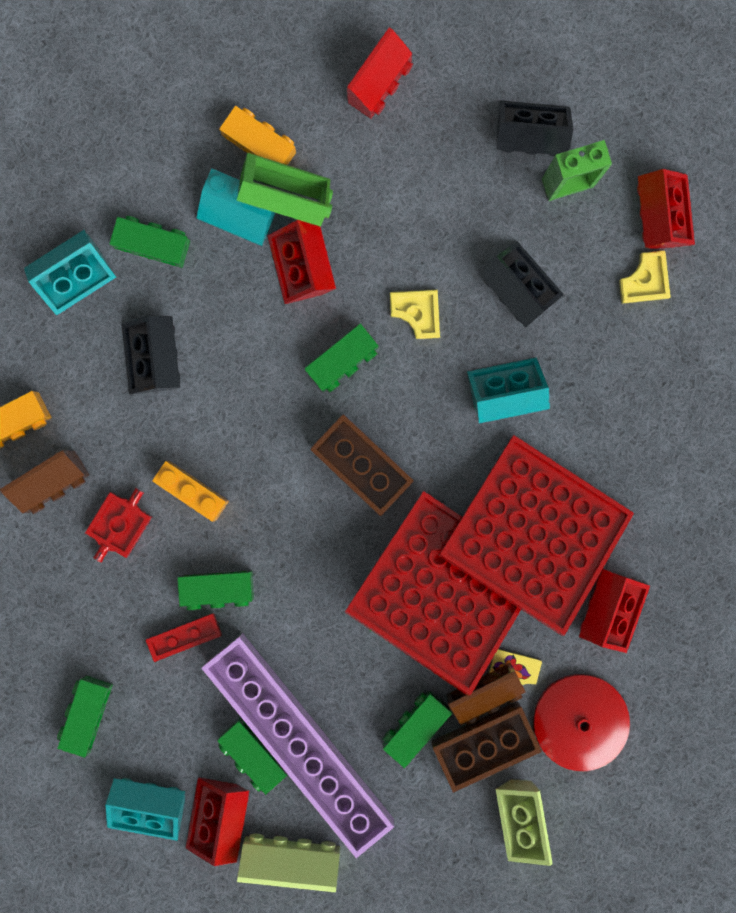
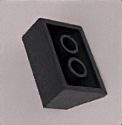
(533, 128)
(520, 284)
(151, 354)

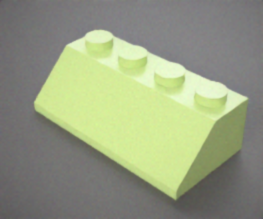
(289, 863)

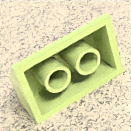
(523, 823)

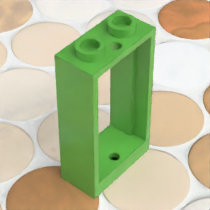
(576, 173)
(287, 178)

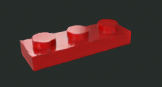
(183, 637)

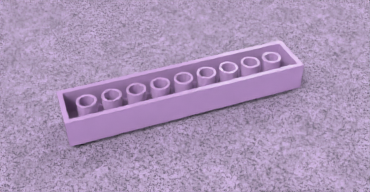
(299, 745)

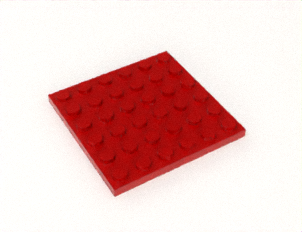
(537, 535)
(430, 604)

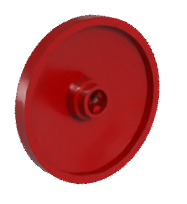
(564, 708)

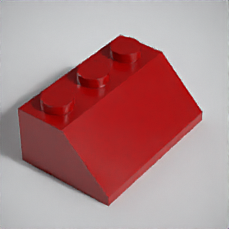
(379, 74)
(665, 209)
(301, 261)
(614, 611)
(217, 821)

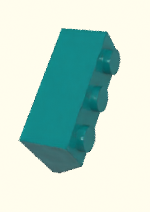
(221, 209)
(69, 272)
(508, 390)
(145, 808)

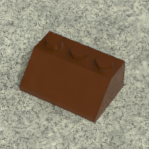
(46, 482)
(488, 695)

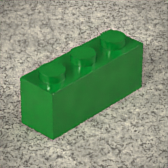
(150, 241)
(342, 359)
(216, 589)
(84, 716)
(415, 728)
(251, 756)

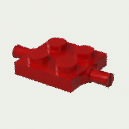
(118, 525)

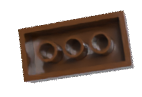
(361, 465)
(485, 746)

